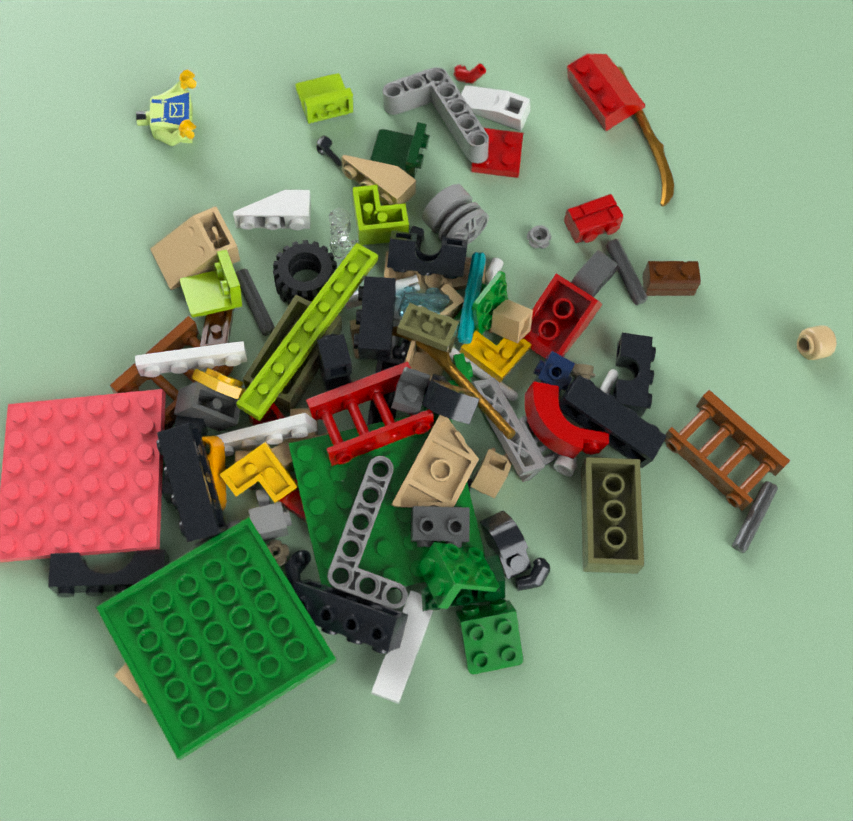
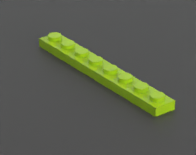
(307, 331)

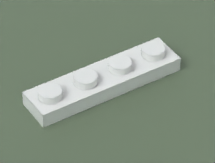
(186, 359)
(271, 432)

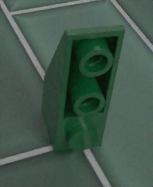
(469, 596)

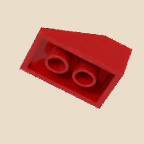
(560, 317)

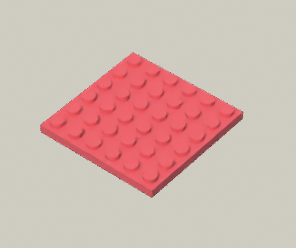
(82, 476)

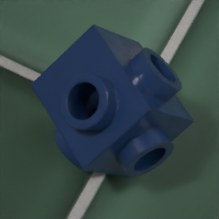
(554, 371)

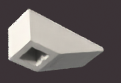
(498, 105)
(282, 210)

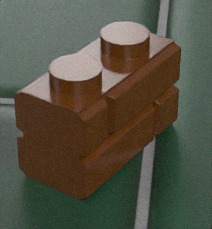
(671, 278)

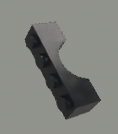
(72, 575)

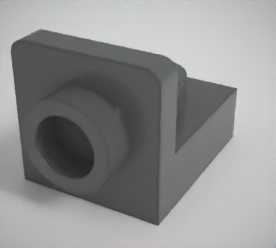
(410, 391)

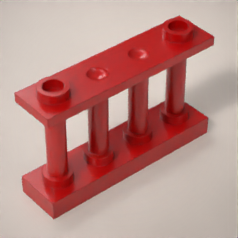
(355, 393)

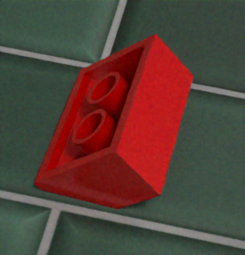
(604, 89)

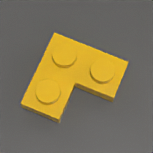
(495, 359)
(219, 382)
(260, 466)

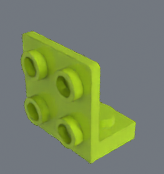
(324, 98)
(213, 290)

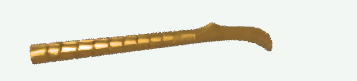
(658, 152)
(445, 362)

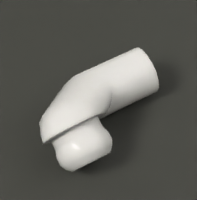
(495, 266)

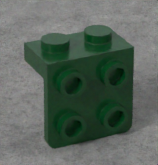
(401, 148)

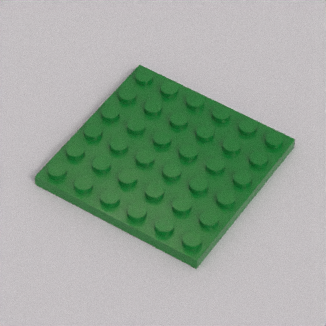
(331, 492)
(215, 637)

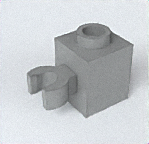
(269, 518)

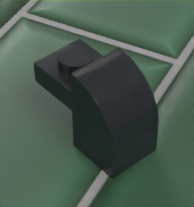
(449, 400)
(507, 542)

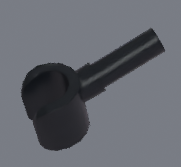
(323, 147)
(420, 235)

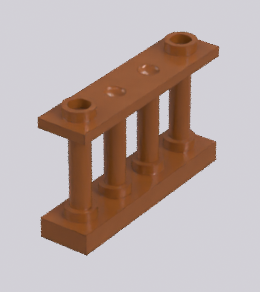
(181, 336)
(747, 437)

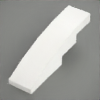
(399, 662)

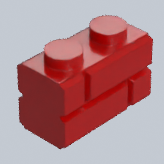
(593, 219)

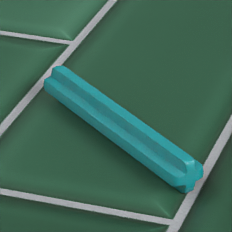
(471, 294)

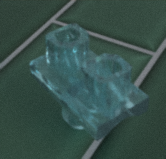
(431, 299)

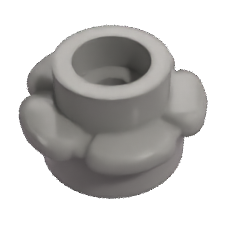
(543, 233)

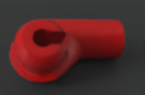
(463, 75)

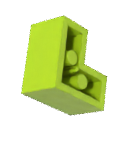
(376, 221)

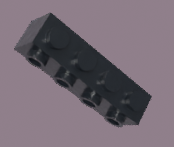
(603, 413)
(191, 481)
(352, 616)

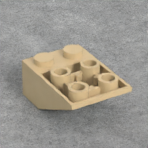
(194, 247)

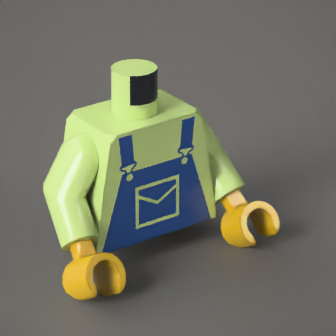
(171, 113)

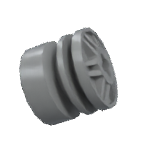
(455, 215)

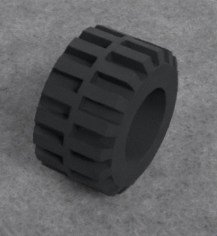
(298, 258)

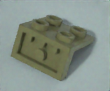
(428, 327)

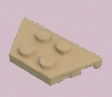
(438, 470)

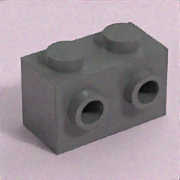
(205, 403)
(439, 525)

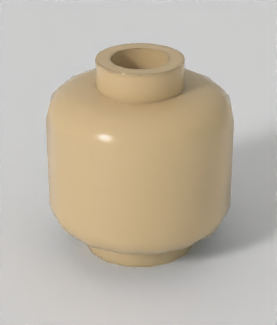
(816, 342)

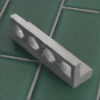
(518, 448)

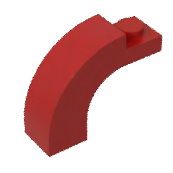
(554, 429)

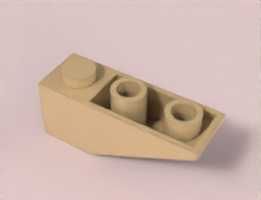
(392, 182)

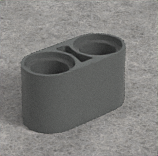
(595, 273)

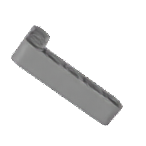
(437, 87)
(361, 537)

